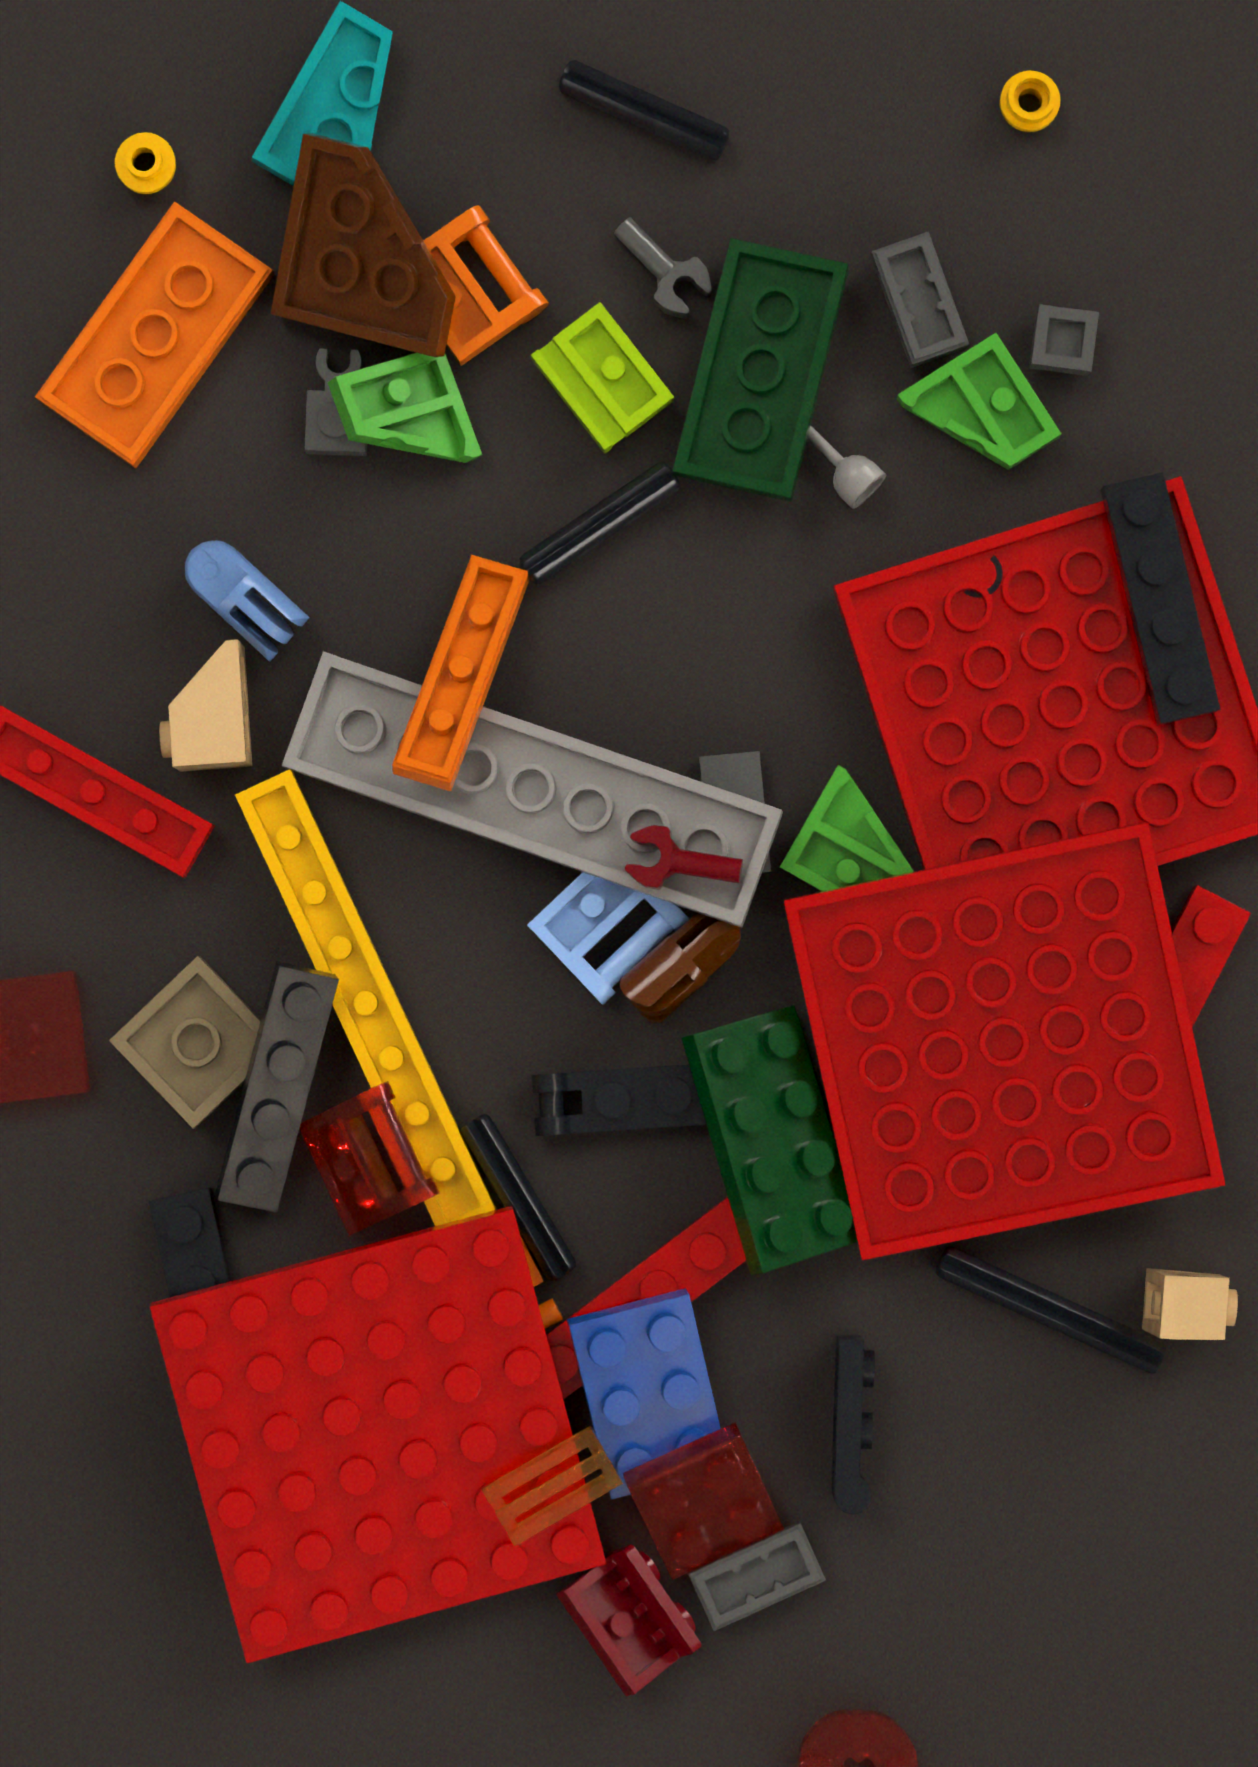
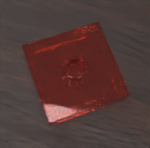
(41, 1038)

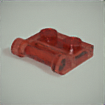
(354, 1166)

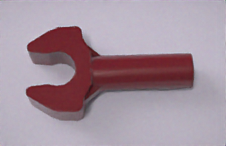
(679, 861)

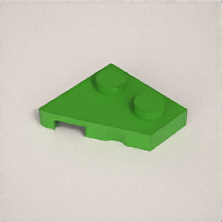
(407, 408)
(843, 840)

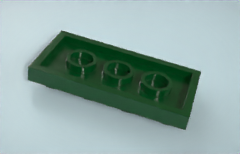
(761, 369)
(771, 1139)

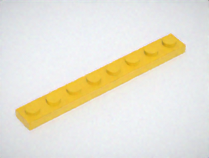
(364, 991)

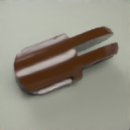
(679, 966)

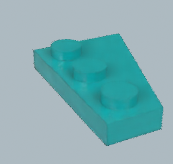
(333, 92)

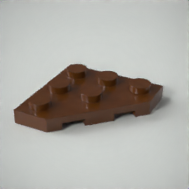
(356, 256)

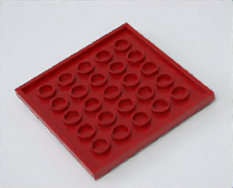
(1033, 704)
(1005, 1041)
(357, 1418)

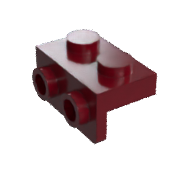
(630, 1618)

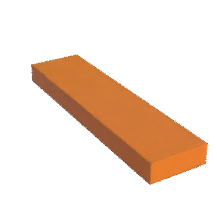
(460, 673)

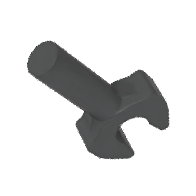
(664, 269)

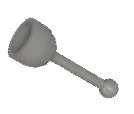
(854, 475)

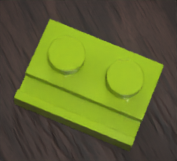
(602, 377)

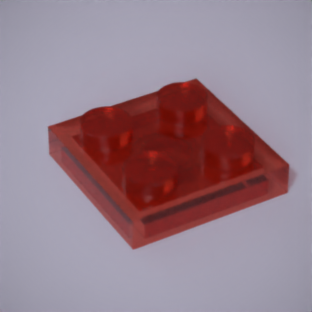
(703, 1501)

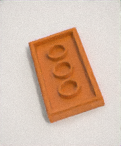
(155, 335)

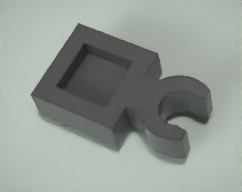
(323, 424)

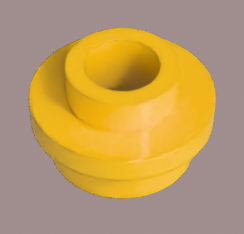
(1035, 84)
(153, 179)

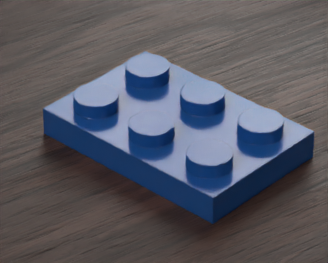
(644, 1379)

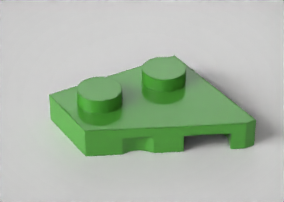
(984, 404)

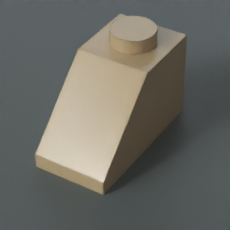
(211, 716)
(1188, 1305)

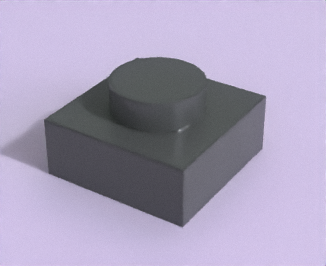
(1064, 340)

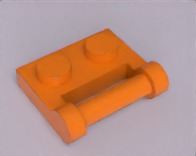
(474, 318)

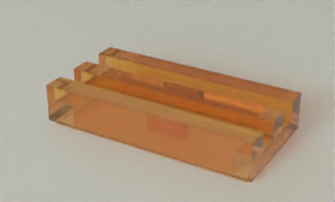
(563, 1507)

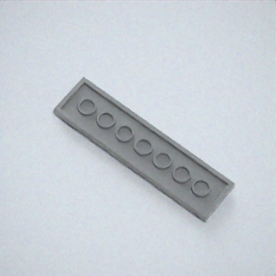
(534, 790)

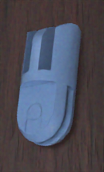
(229, 584)

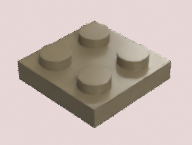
(192, 1042)

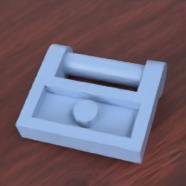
(586, 915)

